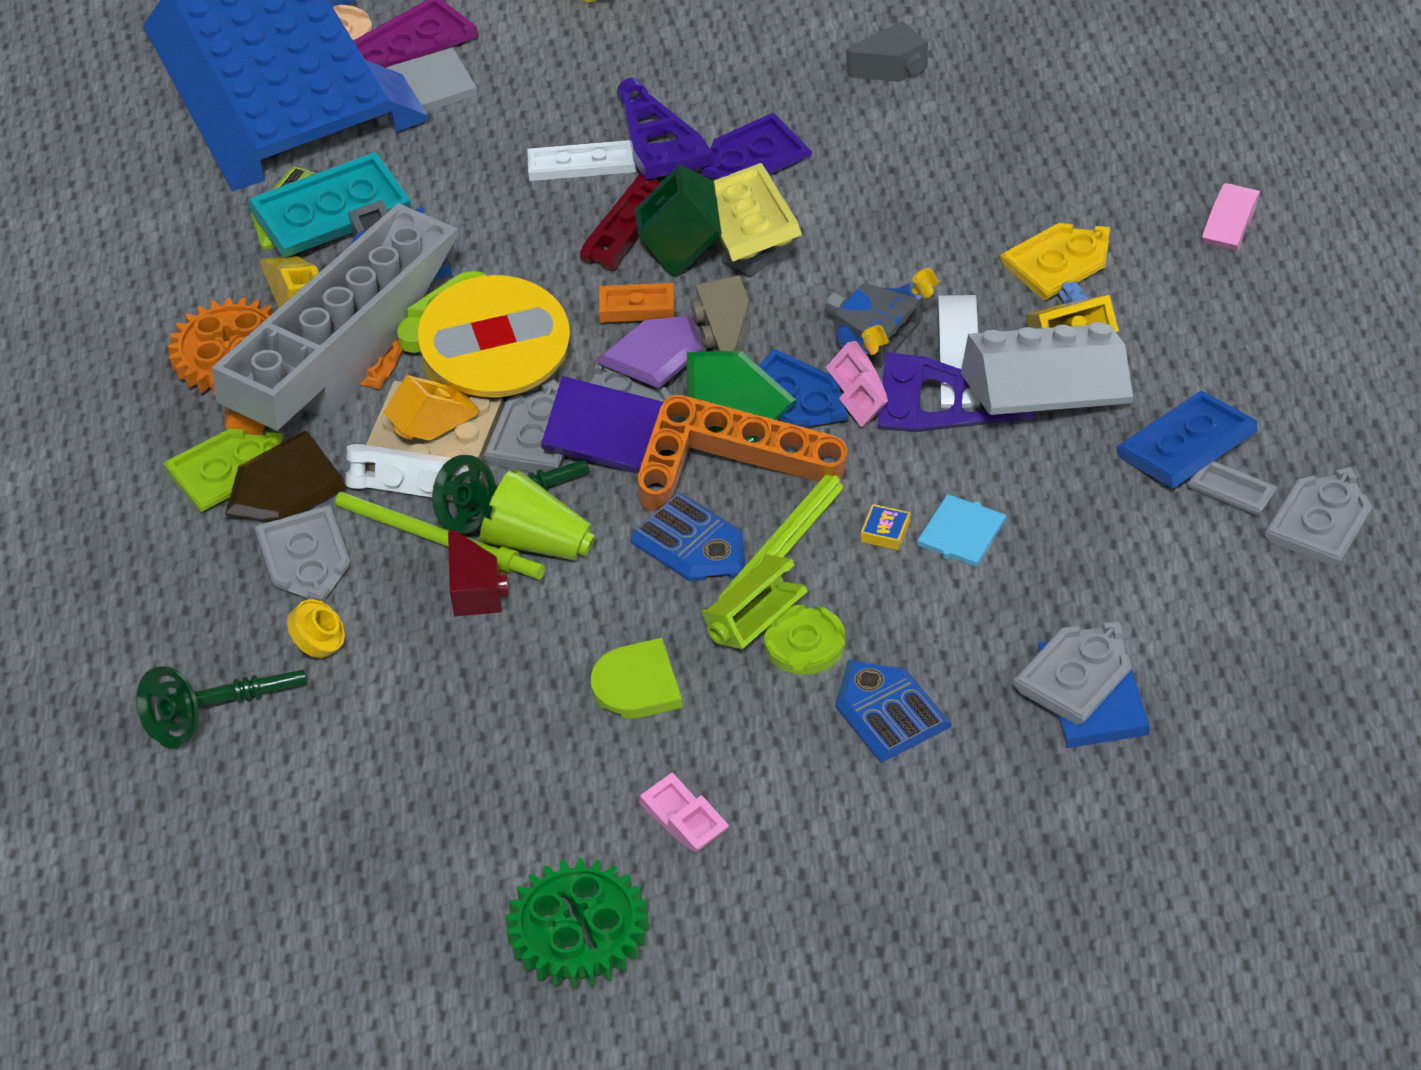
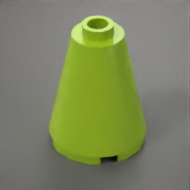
(535, 521)

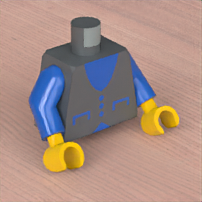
(880, 316)

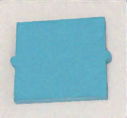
(962, 530)

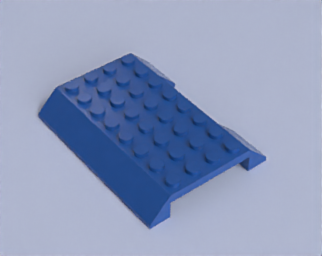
(271, 77)

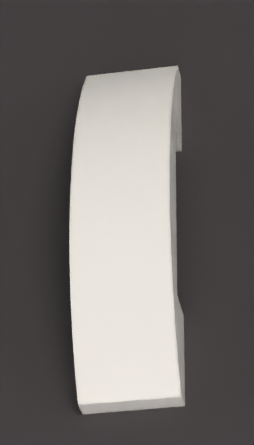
(956, 321)

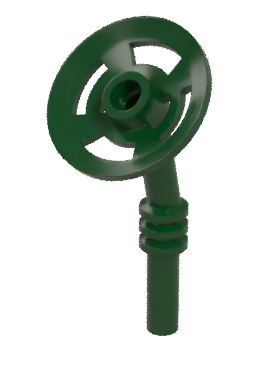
(477, 495)
(185, 699)

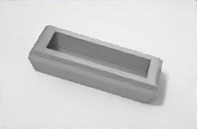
(1233, 488)

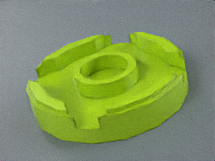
(805, 651)

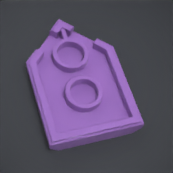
(654, 350)

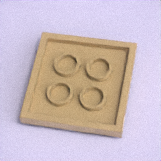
(467, 438)

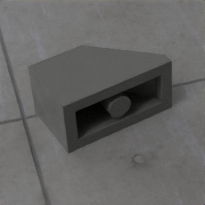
(888, 55)

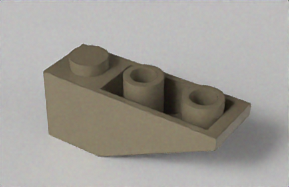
(724, 314)

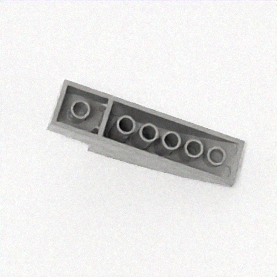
(336, 325)

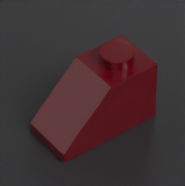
(474, 578)

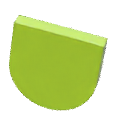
(636, 681)

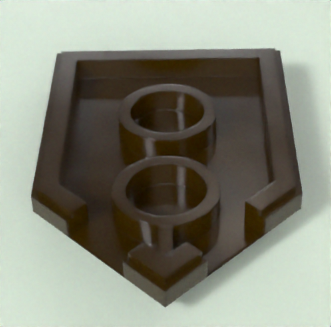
(284, 481)

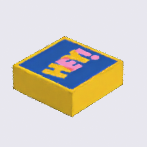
(885, 527)

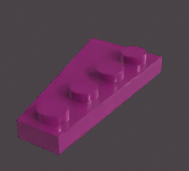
(416, 33)

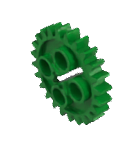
(611, 905)

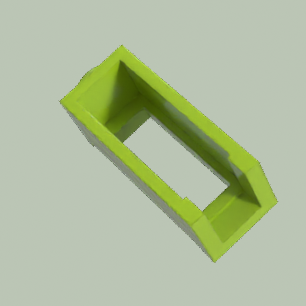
(761, 612)

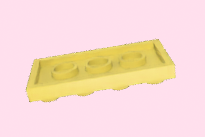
(753, 213)

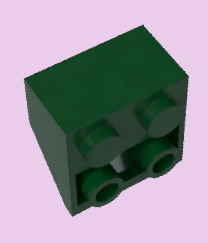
(679, 219)

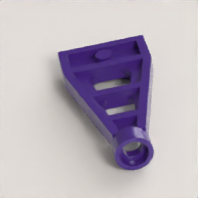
(659, 158)
(903, 383)

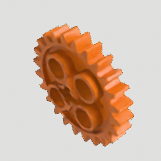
(210, 337)

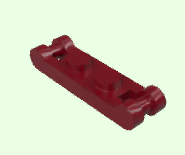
(618, 227)

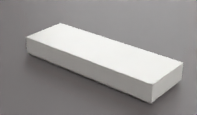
(580, 160)

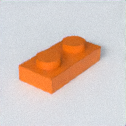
(636, 302)

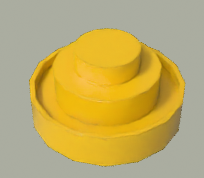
(315, 628)

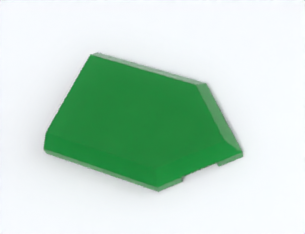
(736, 383)

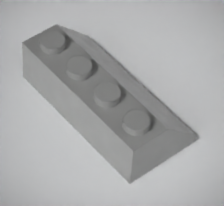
(1047, 368)

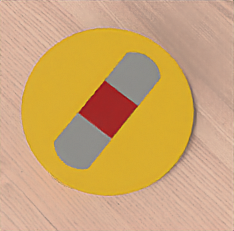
(493, 336)

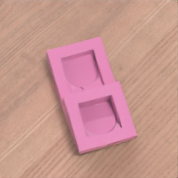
(1230, 216)
(860, 382)
(681, 814)

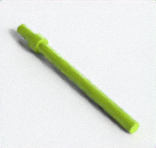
(508, 559)

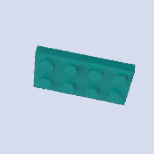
(318, 205)

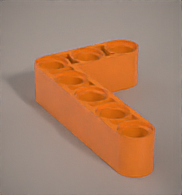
(730, 444)

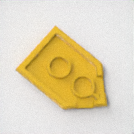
(1058, 257)

